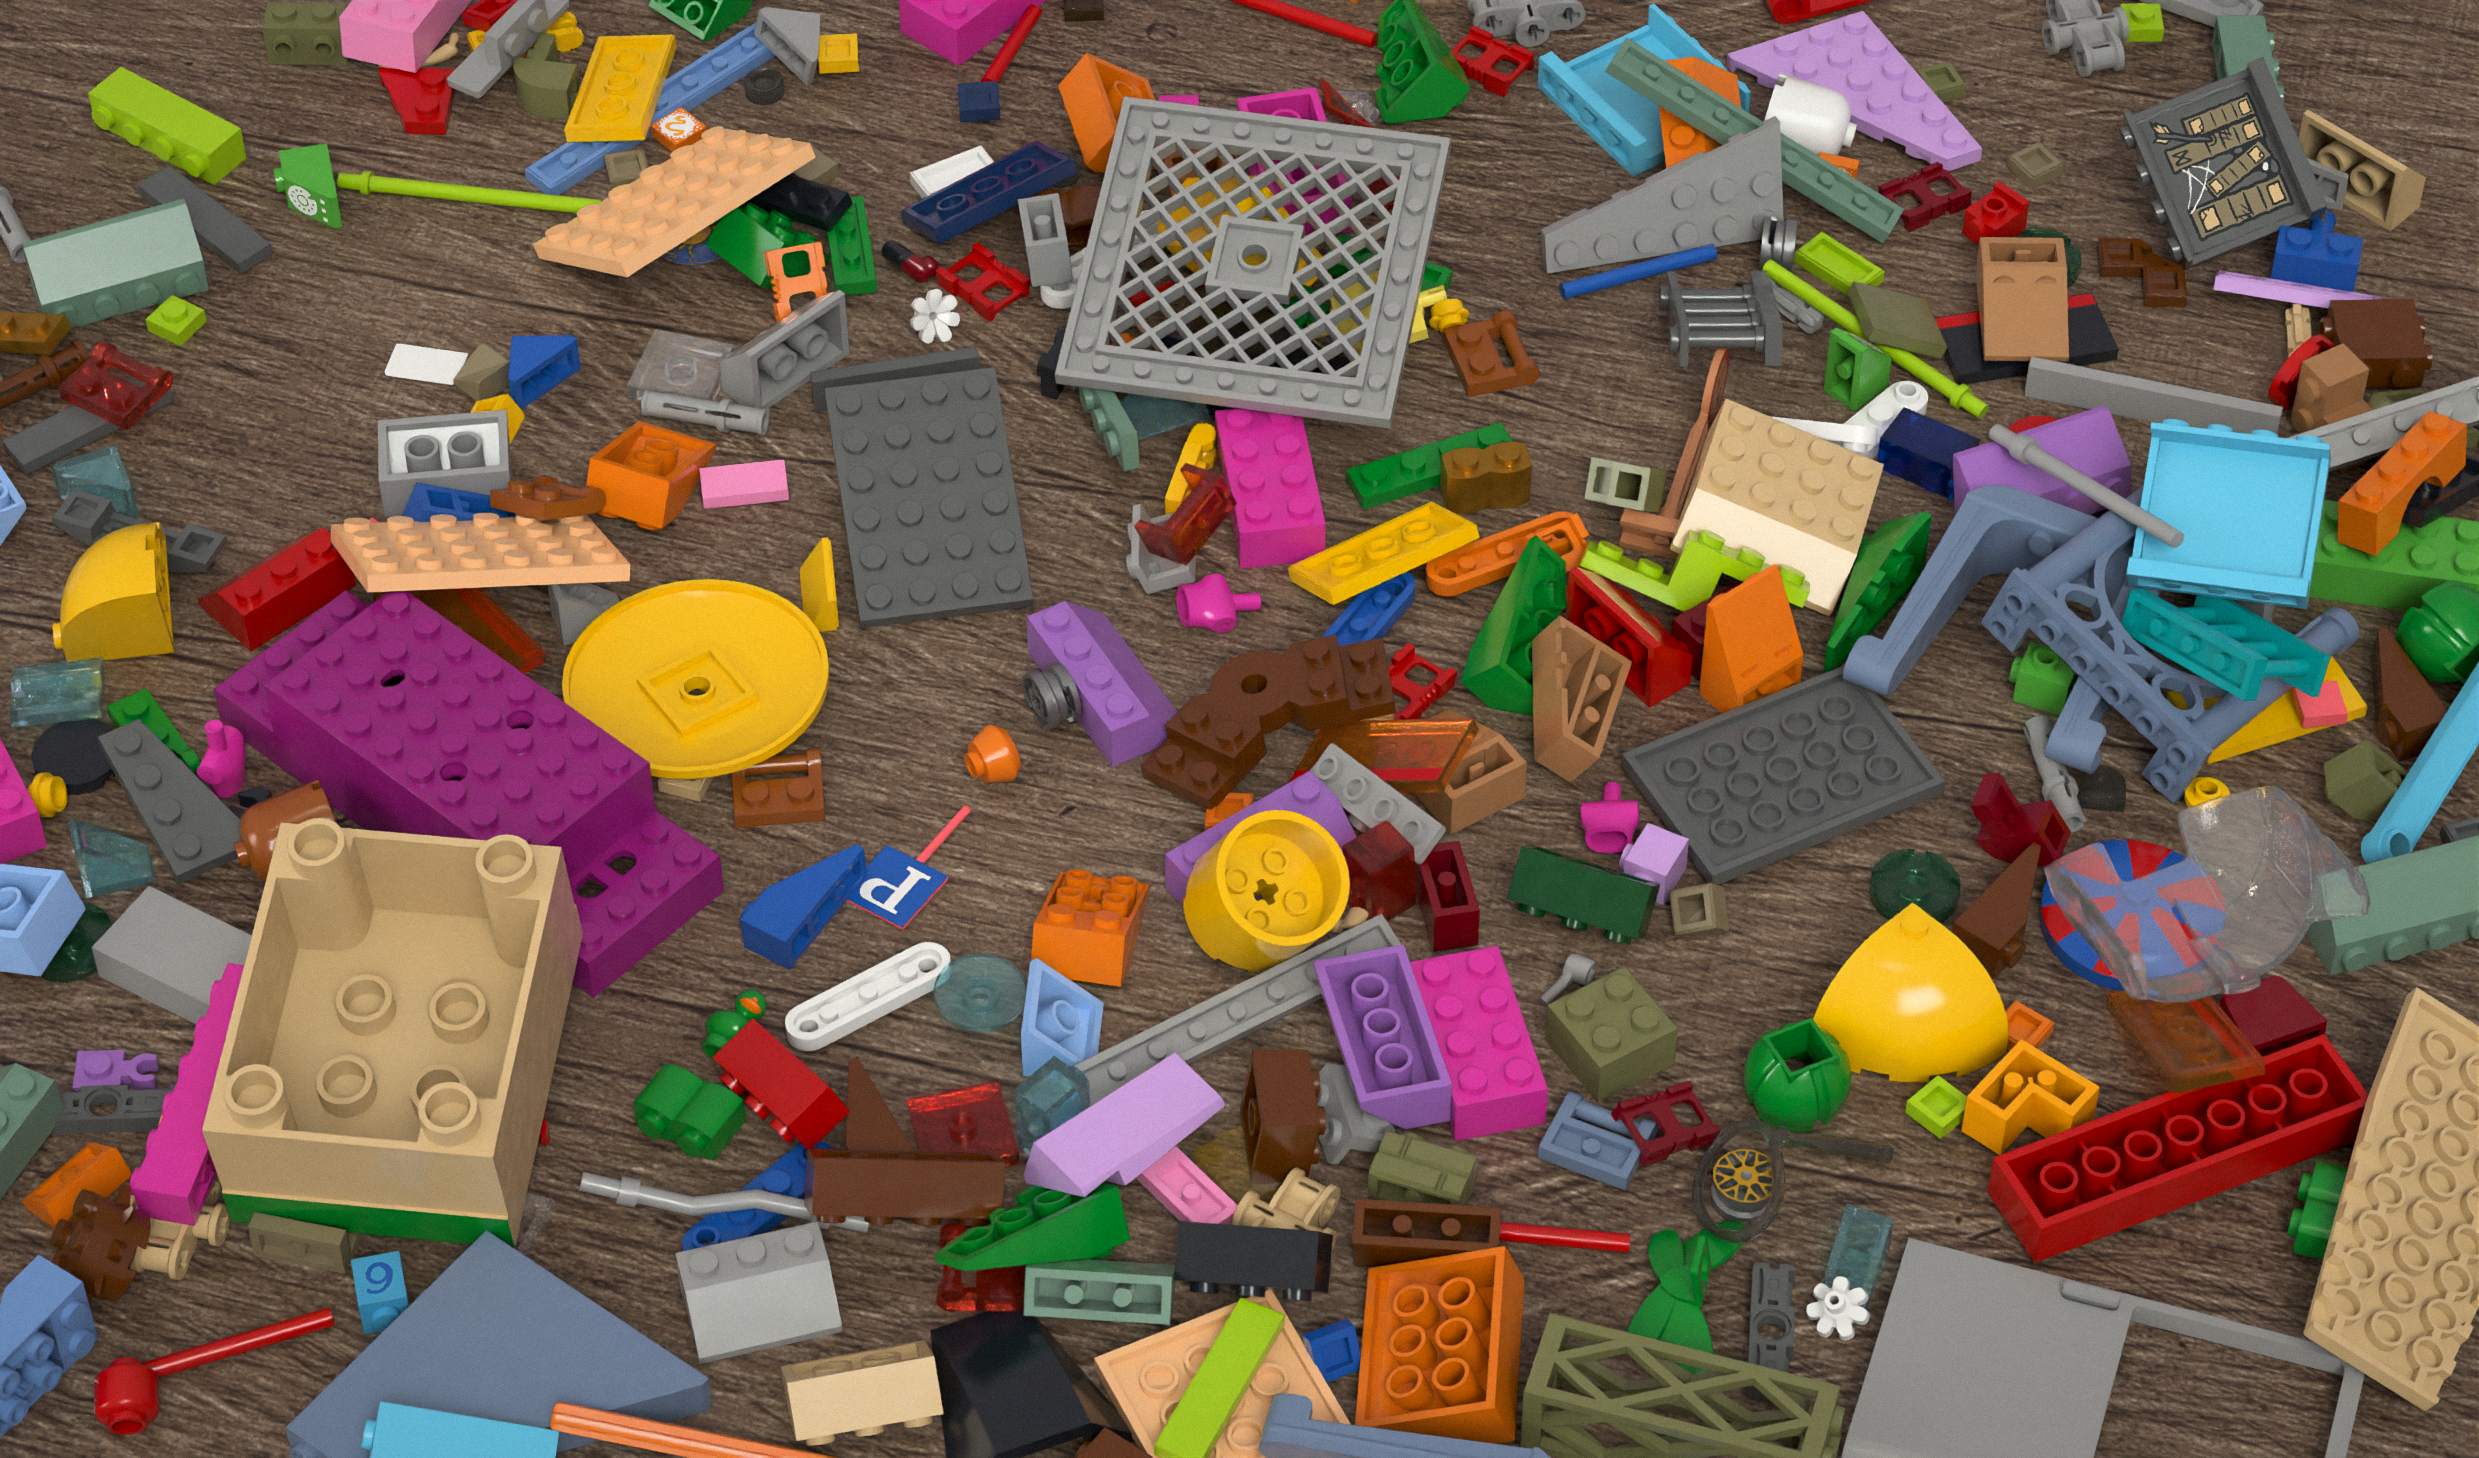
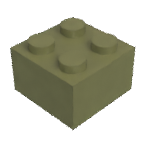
(1611, 1034)

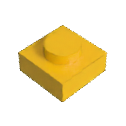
(838, 53)

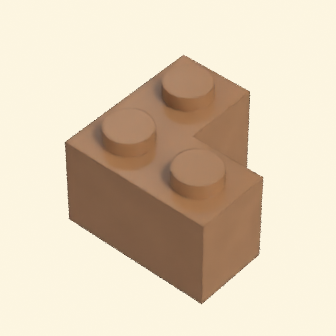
(2330, 391)

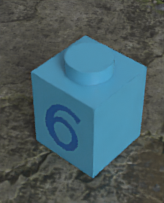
(379, 1290)

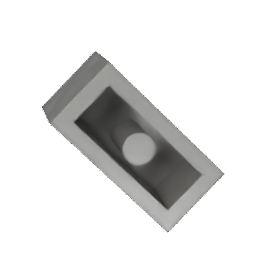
(1045, 240)

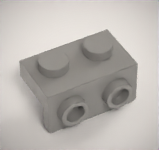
(1152, 570)
(1346, 1123)

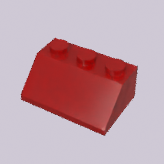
(280, 589)
(1611, 616)

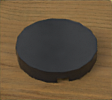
(74, 755)

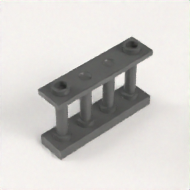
(1723, 318)

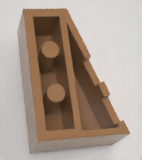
(1573, 696)

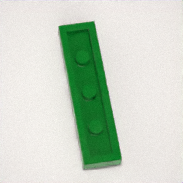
(1414, 469)

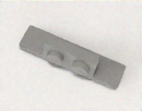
(503, 41)
(1375, 801)

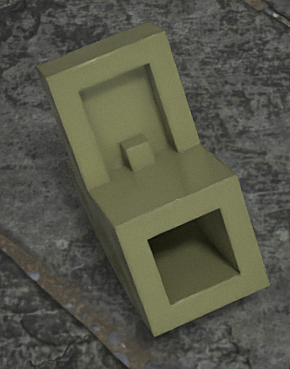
(543, 82)
(1625, 485)

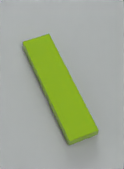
(1220, 1382)

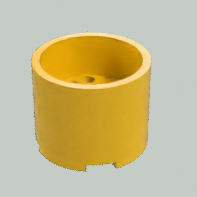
(1290, 866)

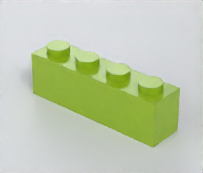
(167, 125)

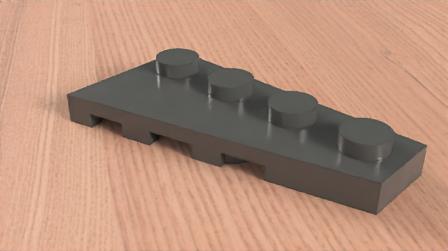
(177, 809)

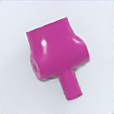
(1212, 604)
(224, 759)
(1610, 822)

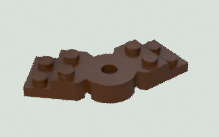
(1222, 732)

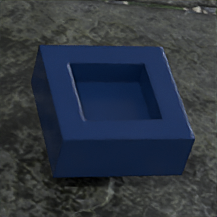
(978, 101)

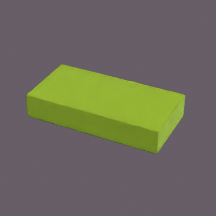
(1837, 264)

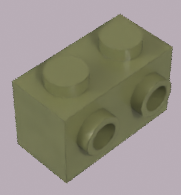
(305, 31)

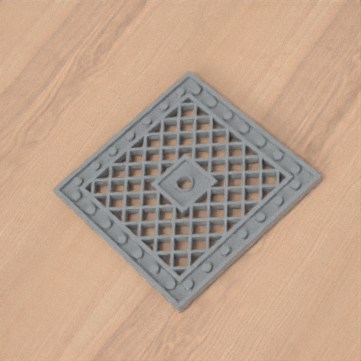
(1252, 384)

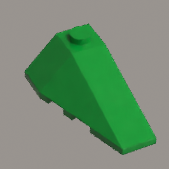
(1417, 67)

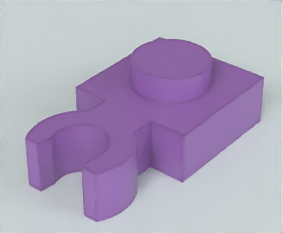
(113, 1068)

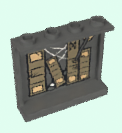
(2223, 166)

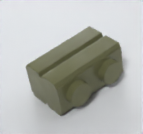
(1421, 1172)

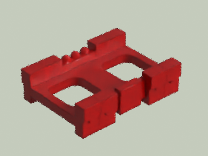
(1494, 52)
(994, 274)
(1419, 696)

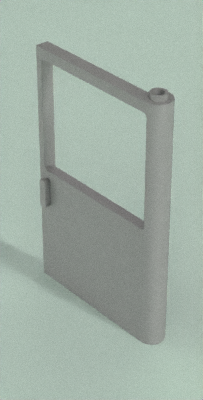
(2024, 1361)

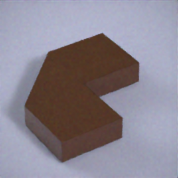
(2161, 280)

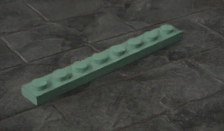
(1724, 119)

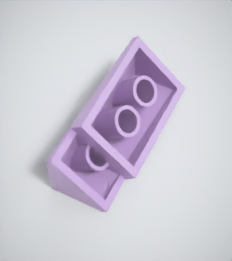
(1124, 1130)

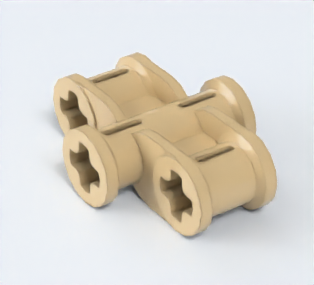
(1296, 1205)
(174, 1243)

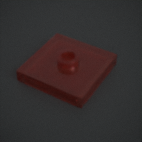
(964, 1121)

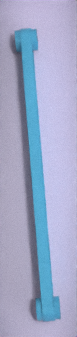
(2428, 778)

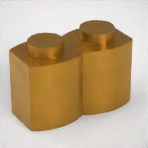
(1485, 477)

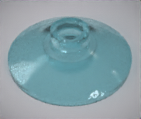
(984, 979)

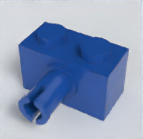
(2317, 255)

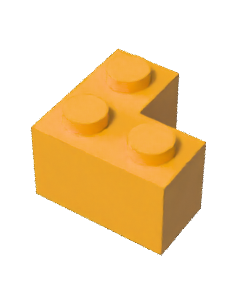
(2027, 1092)

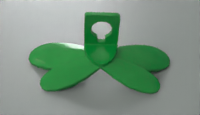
(1673, 1308)

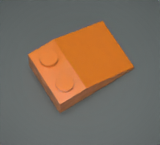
(648, 473)

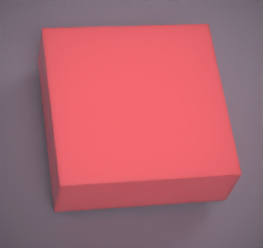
(2322, 710)

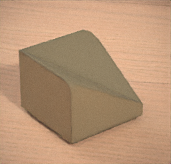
(483, 373)
(1699, 910)

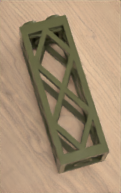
(1627, 1403)

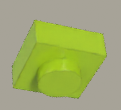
(2144, 22)
(176, 320)
(1937, 1107)

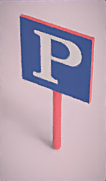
(902, 885)

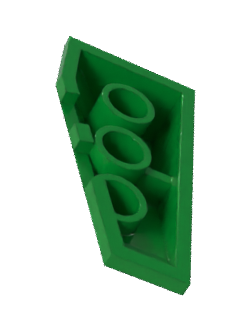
(1881, 576)
(1502, 653)
(1042, 1229)

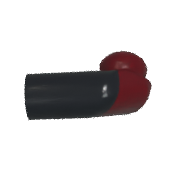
(910, 263)

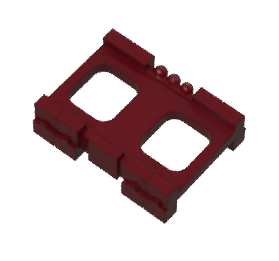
(1932, 204)
(1675, 1136)

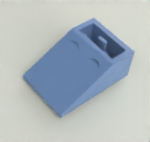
(42, 1334)

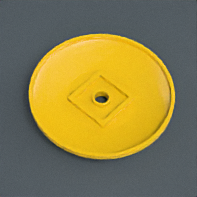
(724, 637)

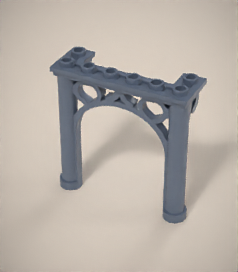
(2120, 665)

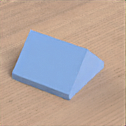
(1057, 1020)

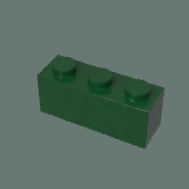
(1583, 893)

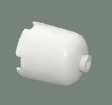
(1812, 115)

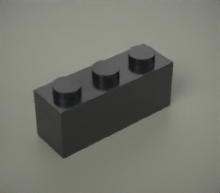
(1253, 1260)

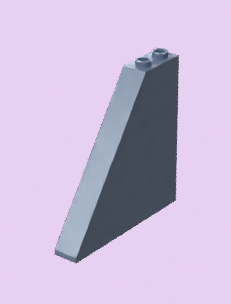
(500, 1346)

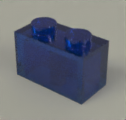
(1923, 451)

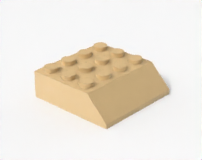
(1783, 497)

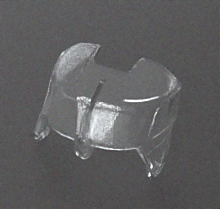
(2245, 891)

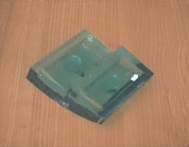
(57, 692)

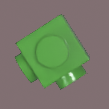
(2042, 679)

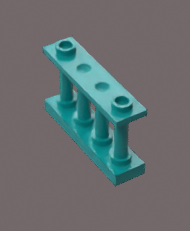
(2225, 644)

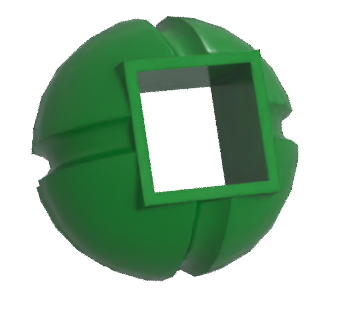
(2443, 633)
(1803, 1095)

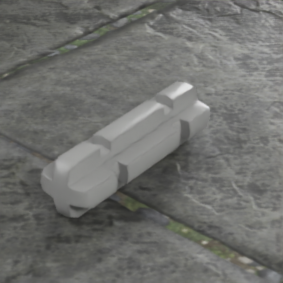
(1796, 309)

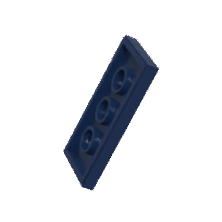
(988, 192)

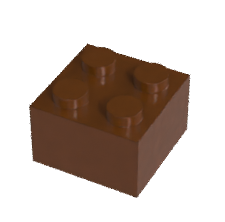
(1281, 1114)

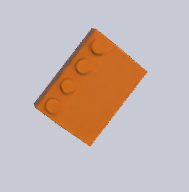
(1443, 1346)

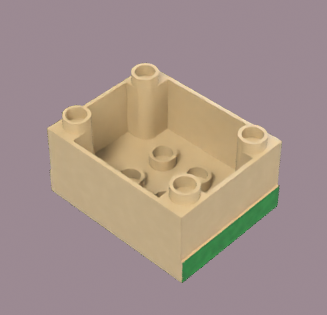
(395, 1033)

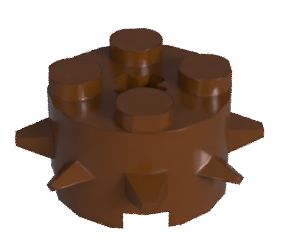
(101, 1242)

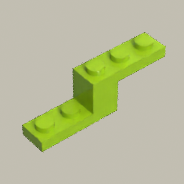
(1694, 572)

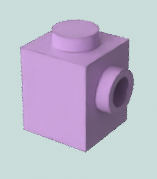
(1657, 857)

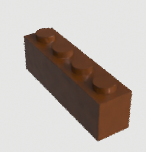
(903, 1185)

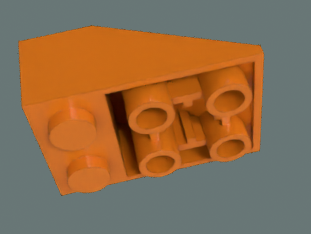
(1749, 643)
(1090, 926)

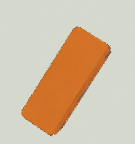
(93, 1168)

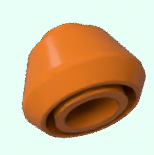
(992, 756)

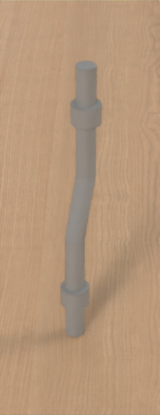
(630, 1191)

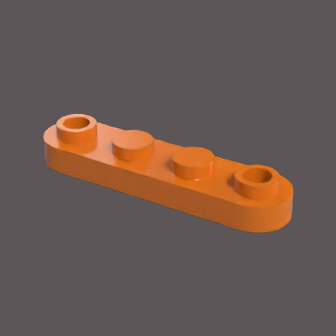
(1490, 557)

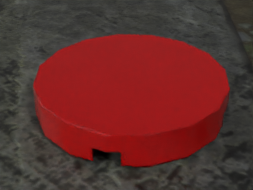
(2286, 380)

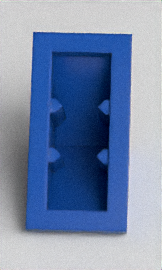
(540, 365)

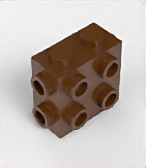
(2384, 337)

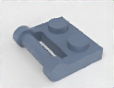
(1590, 1148)

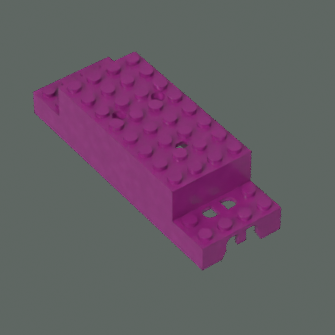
(468, 714)

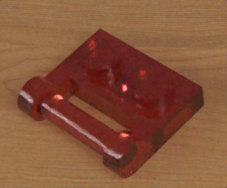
(109, 395)
(995, 1288)

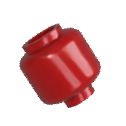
(126, 1396)

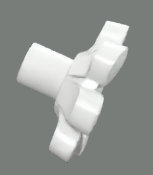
(934, 316)
(1843, 1313)

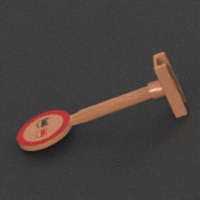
(1655, 532)

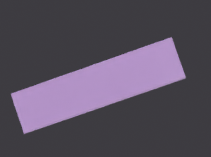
(2283, 290)

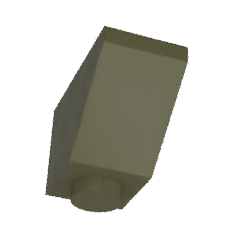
(2362, 780)

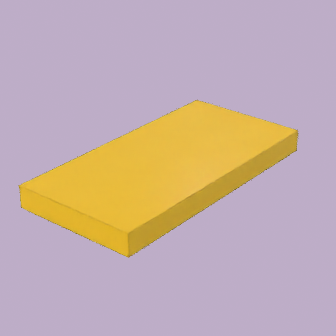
(621, 88)
(1383, 552)
(2279, 720)

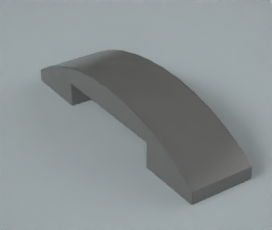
(93, 517)

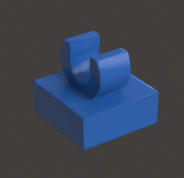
(1334, 1349)

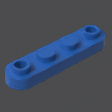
(1374, 611)
(783, 1177)

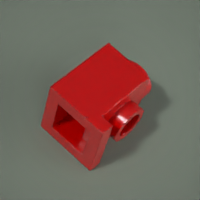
(1996, 214)

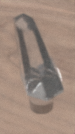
(1361, 103)

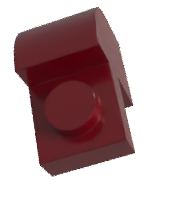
(2012, 827)

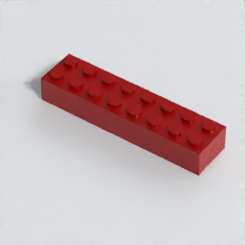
(2176, 1150)

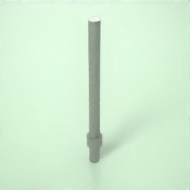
(2029, 451)

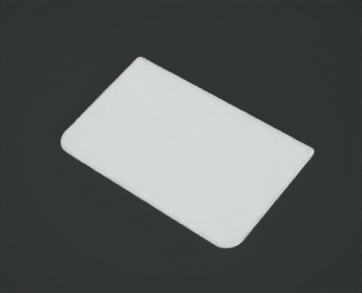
(425, 364)

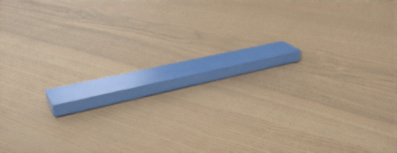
(683, 89)

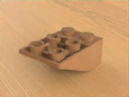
(2022, 298)
(1483, 784)

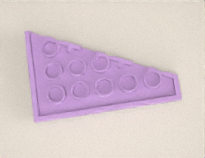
(1877, 81)

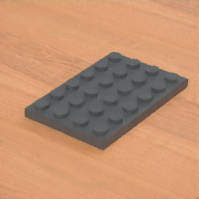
(928, 497)
(1782, 774)

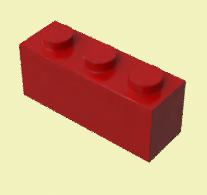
(779, 1086)

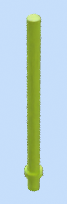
(369, 183)
(1959, 396)

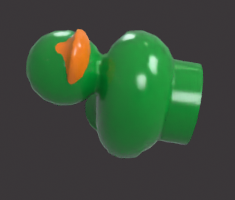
(725, 1024)

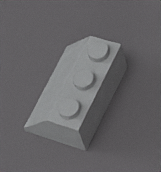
(787, 353)
(443, 451)
(758, 1292)

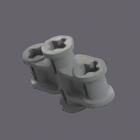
(1517, 16)
(2089, 35)

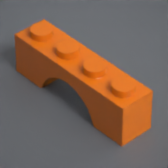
(2376, 503)

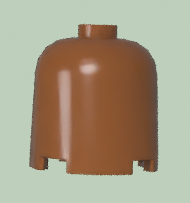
(262, 822)

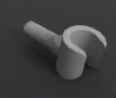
(1576, 969)

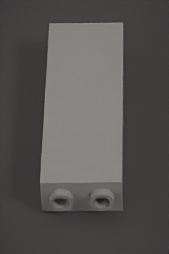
(169, 953)

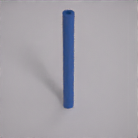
(1638, 271)

